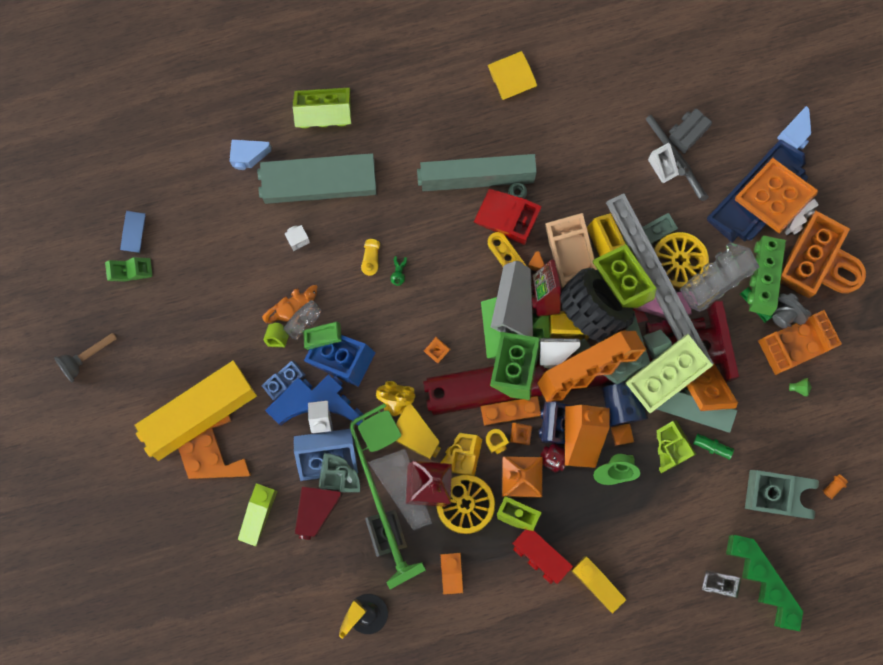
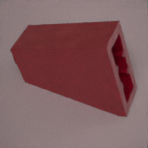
(314, 510)

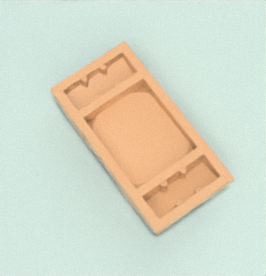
(570, 246)

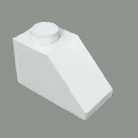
(556, 351)
(319, 417)

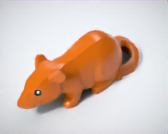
(288, 307)

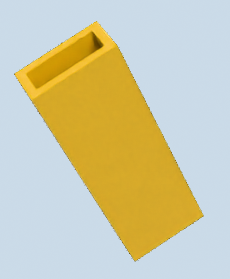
(194, 411)

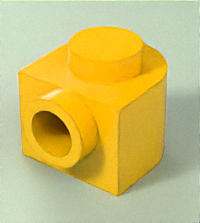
(496, 441)

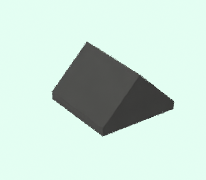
(379, 536)

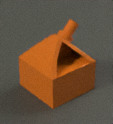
(522, 477)

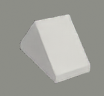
(664, 163)

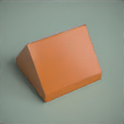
(536, 262)

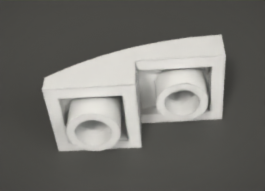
(797, 223)

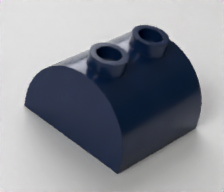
(623, 404)
(553, 423)

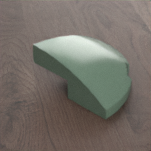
(338, 474)

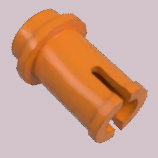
(835, 486)

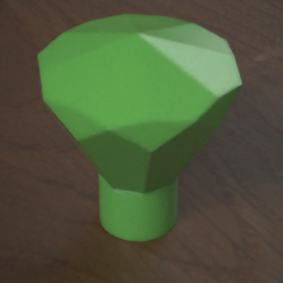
(802, 387)

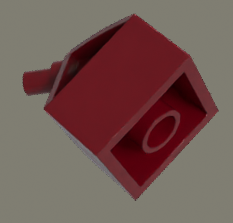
(428, 483)

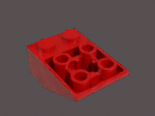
(508, 215)

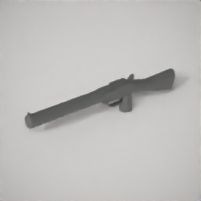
(684, 168)

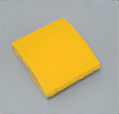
(512, 75)

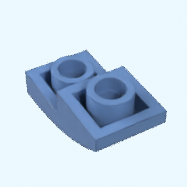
(133, 231)
(282, 380)

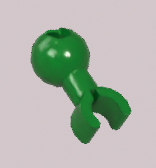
(398, 276)

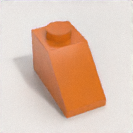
(451, 573)

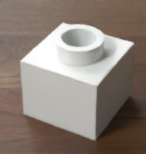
(297, 237)

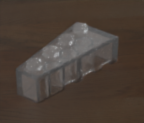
(719, 276)

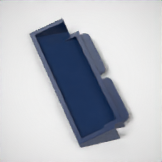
(734, 219)

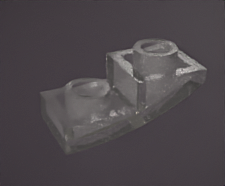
(304, 316)

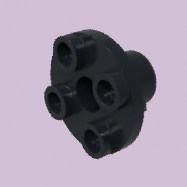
(375, 616)

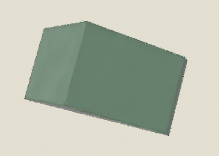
(656, 343)

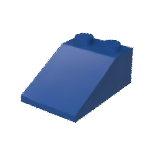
(343, 359)

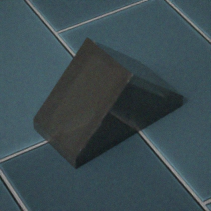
(721, 584)

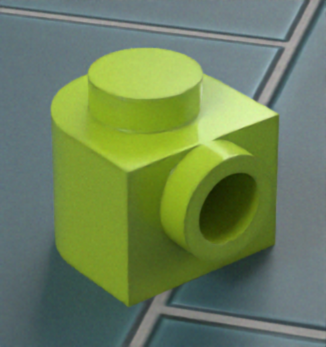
(275, 335)

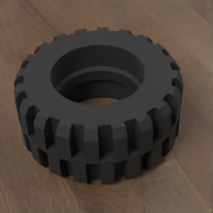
(594, 306)

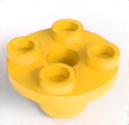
(395, 397)

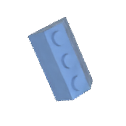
(311, 448)

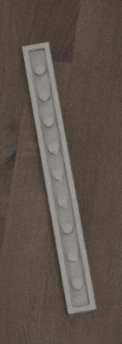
(647, 258)

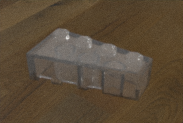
(393, 475)

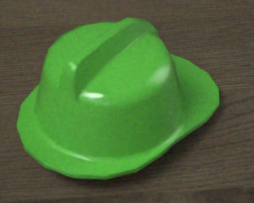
(618, 470)

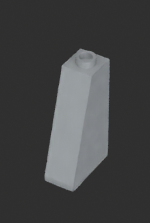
(514, 301)

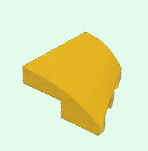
(464, 454)
(353, 615)

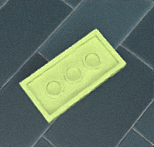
(668, 373)

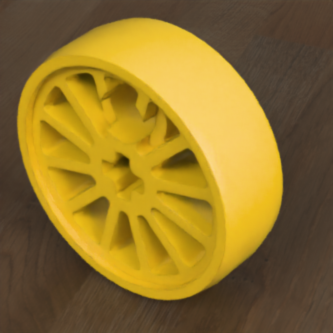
(701, 256)
(456, 481)

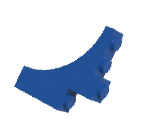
(297, 396)

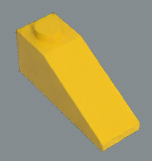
(598, 584)

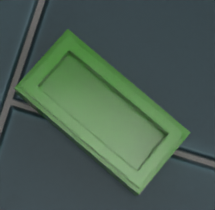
(322, 335)

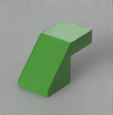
(128, 270)

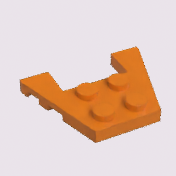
(204, 459)

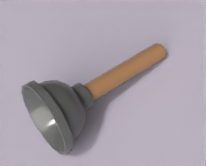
(70, 365)

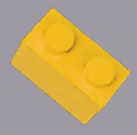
(605, 234)

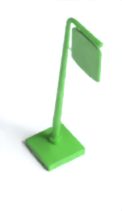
(378, 433)

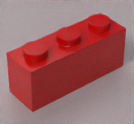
(541, 556)

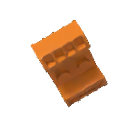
(799, 343)

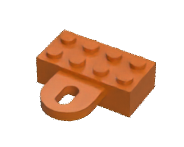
(818, 257)

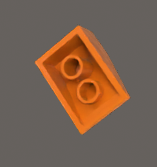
(585, 434)

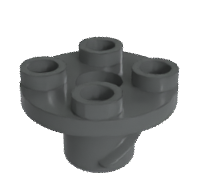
(789, 311)

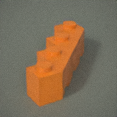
(585, 366)

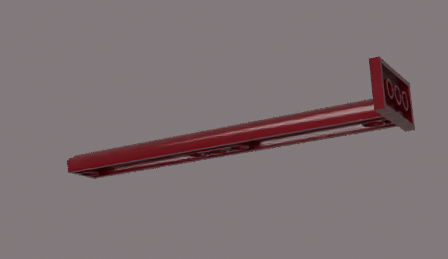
(473, 389)

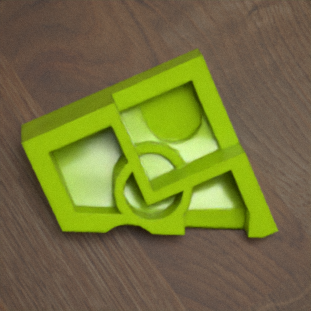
(673, 446)

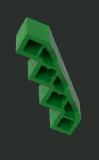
(772, 588)

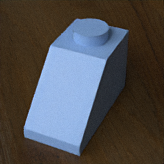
(798, 130)
(248, 153)

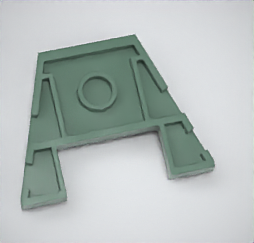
(625, 369)

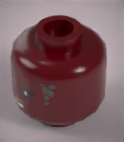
(553, 457)

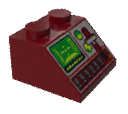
(546, 290)

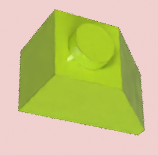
(518, 514)

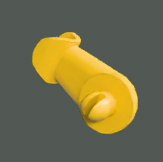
(370, 259)

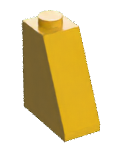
(416, 434)

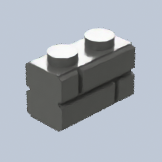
(689, 131)

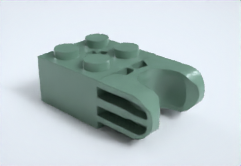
(784, 496)

